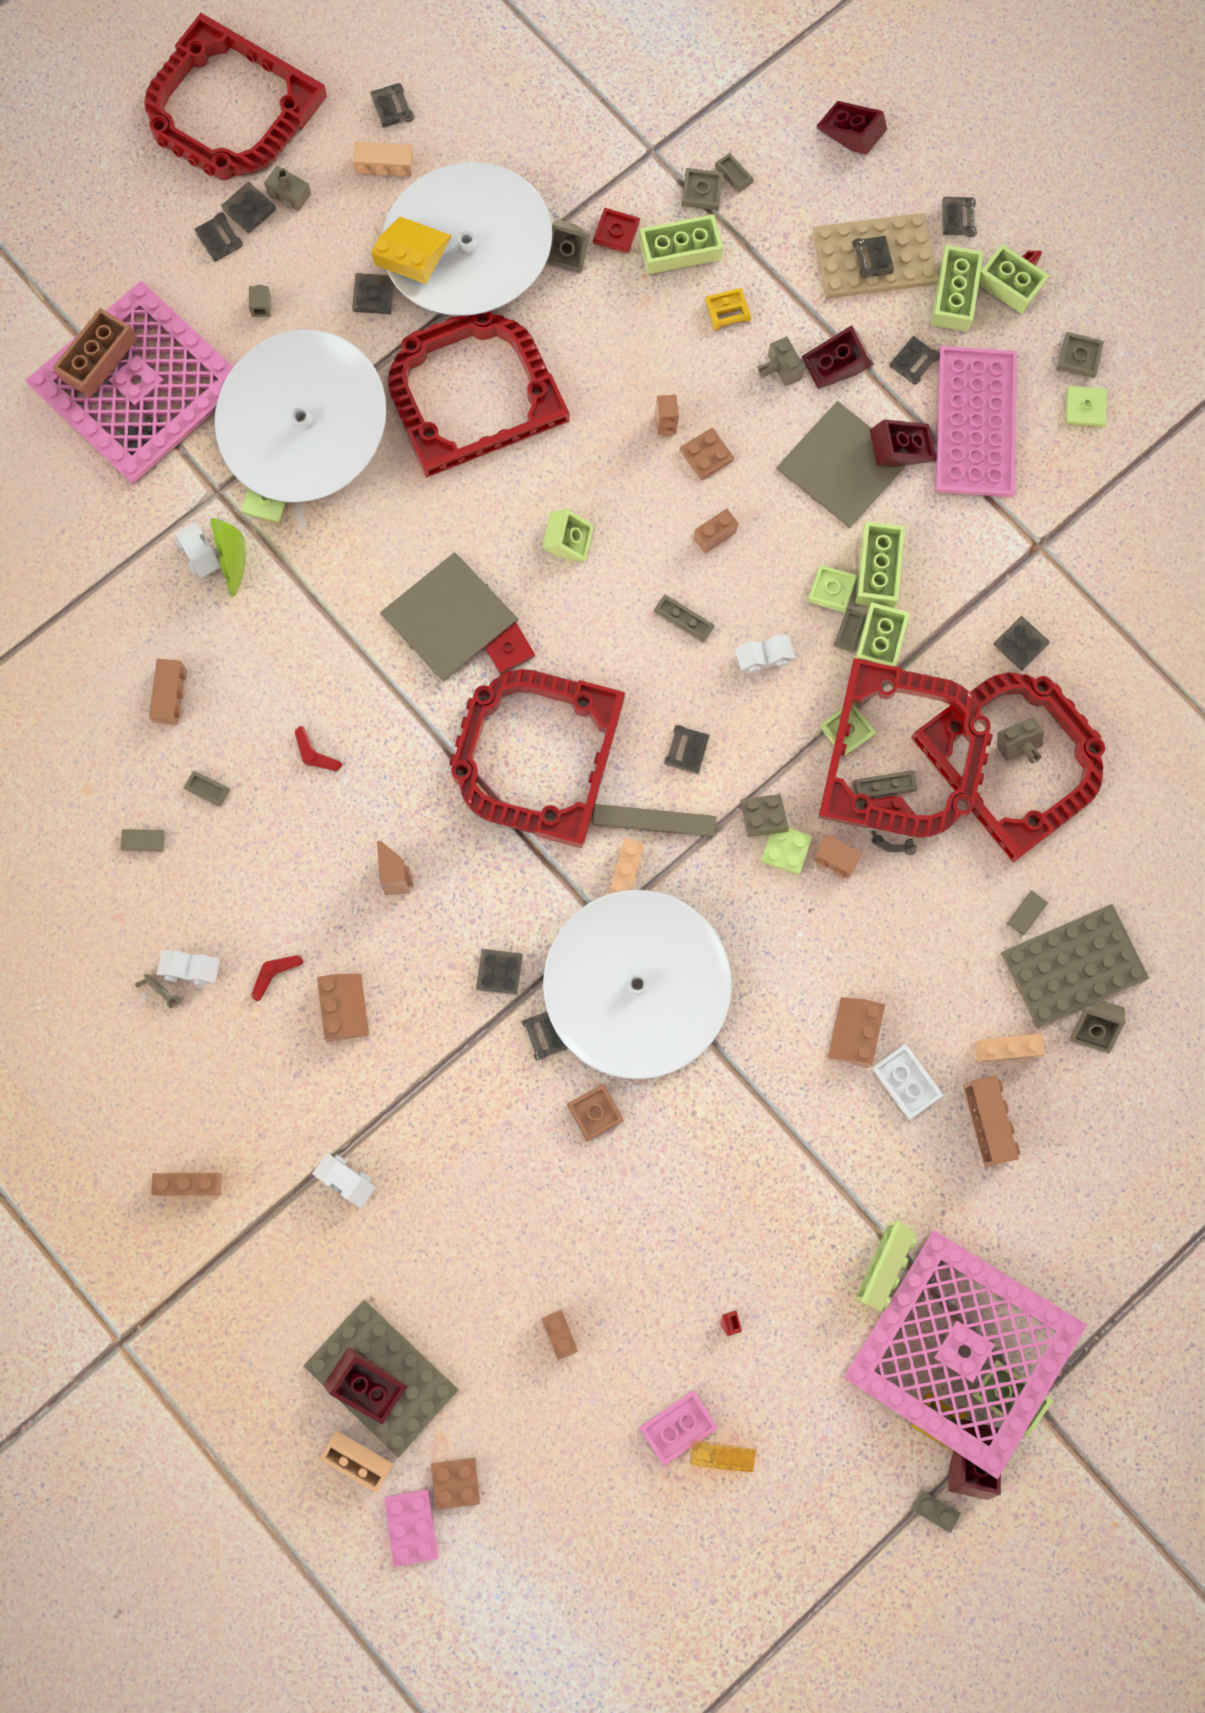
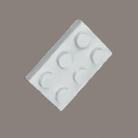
(907, 1082)

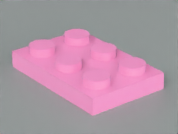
(677, 1426)
(411, 1527)

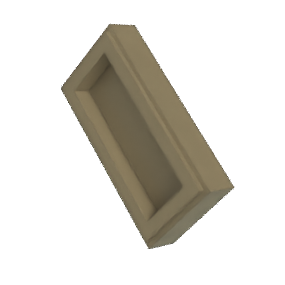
(734, 172)
(849, 630)
(206, 788)
(142, 840)
(1027, 913)

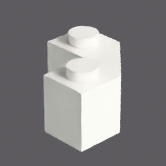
(197, 549)
(759, 656)
(187, 967)
(343, 1180)

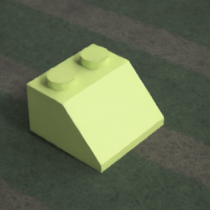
(567, 535)

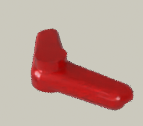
(310, 756)
(893, 803)
(269, 970)

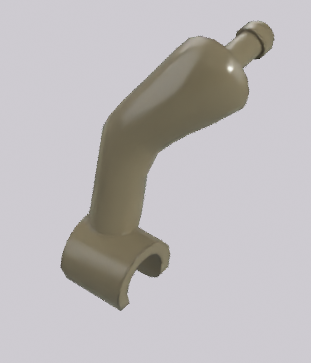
(158, 988)

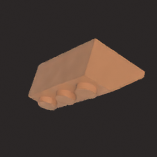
(393, 872)
(342, 1006)
(856, 1031)

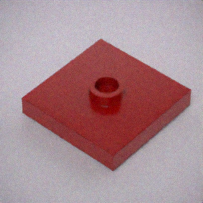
(616, 230)
(509, 649)

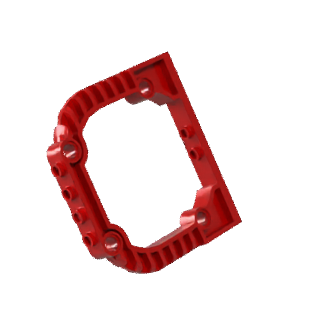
(210, 38)
(439, 454)
(866, 682)
(572, 822)
(1017, 835)

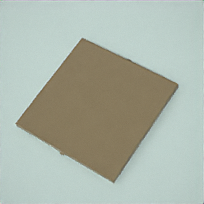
(839, 465)
(449, 616)

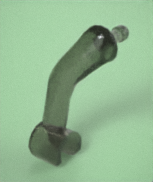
(909, 847)

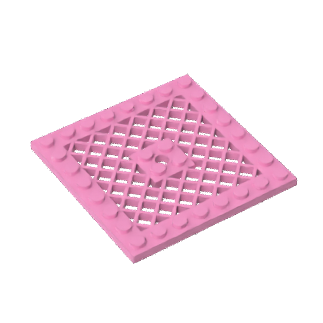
(173, 431)
(1067, 1329)

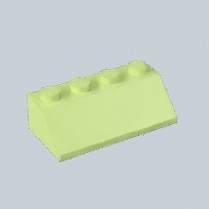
(885, 1266)

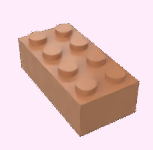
(95, 352)
(991, 1121)

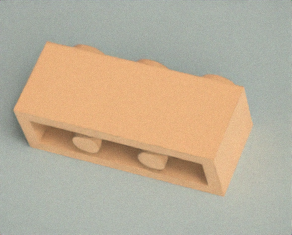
(383, 158)
(627, 866)
(1010, 1048)
(356, 1461)

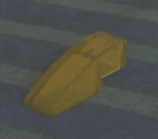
(722, 1456)

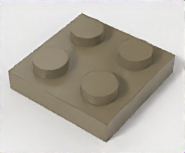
(702, 189)
(1080, 355)
(764, 815)

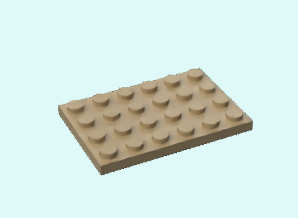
(908, 247)

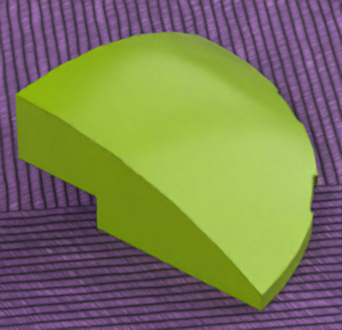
(232, 548)

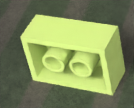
(1012, 279)
(882, 634)

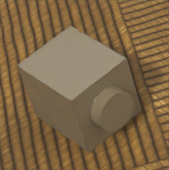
(259, 301)

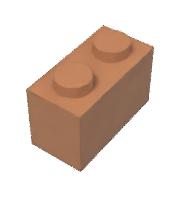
(666, 414)
(715, 530)
(837, 857)
(559, 1334)

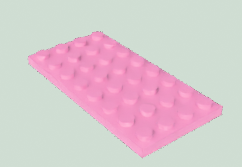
(976, 421)

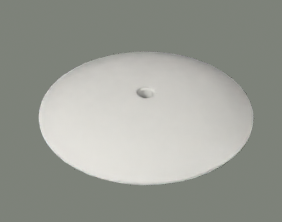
(499, 220)
(275, 387)
(681, 975)

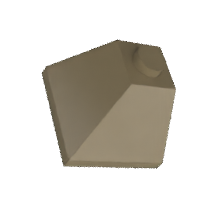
(568, 245)
(1099, 1026)

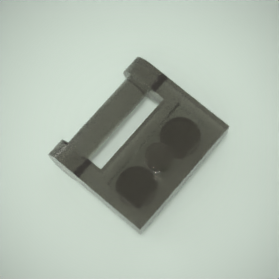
(386, 108)
(953, 217)
(212, 239)
(878, 254)
(910, 356)
(693, 751)
(553, 1040)

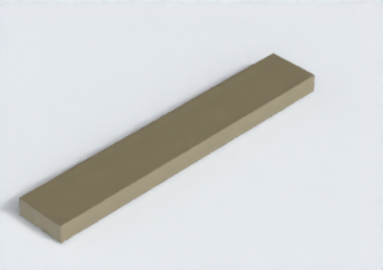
(654, 820)

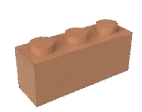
(167, 691)
(186, 1184)

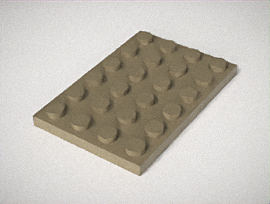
(1074, 965)
(382, 1344)

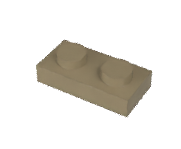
(935, 1511)

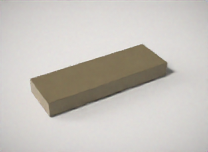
(684, 618)
(886, 784)

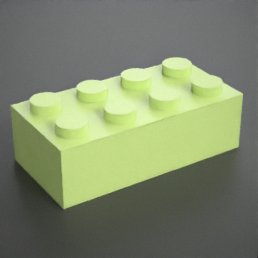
(680, 244)
(957, 288)
(879, 564)

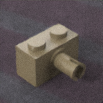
(287, 188)
(784, 361)
(1020, 740)

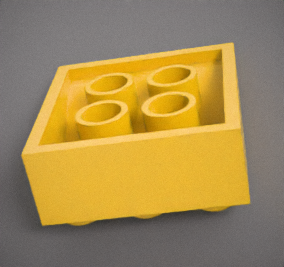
(410, 249)

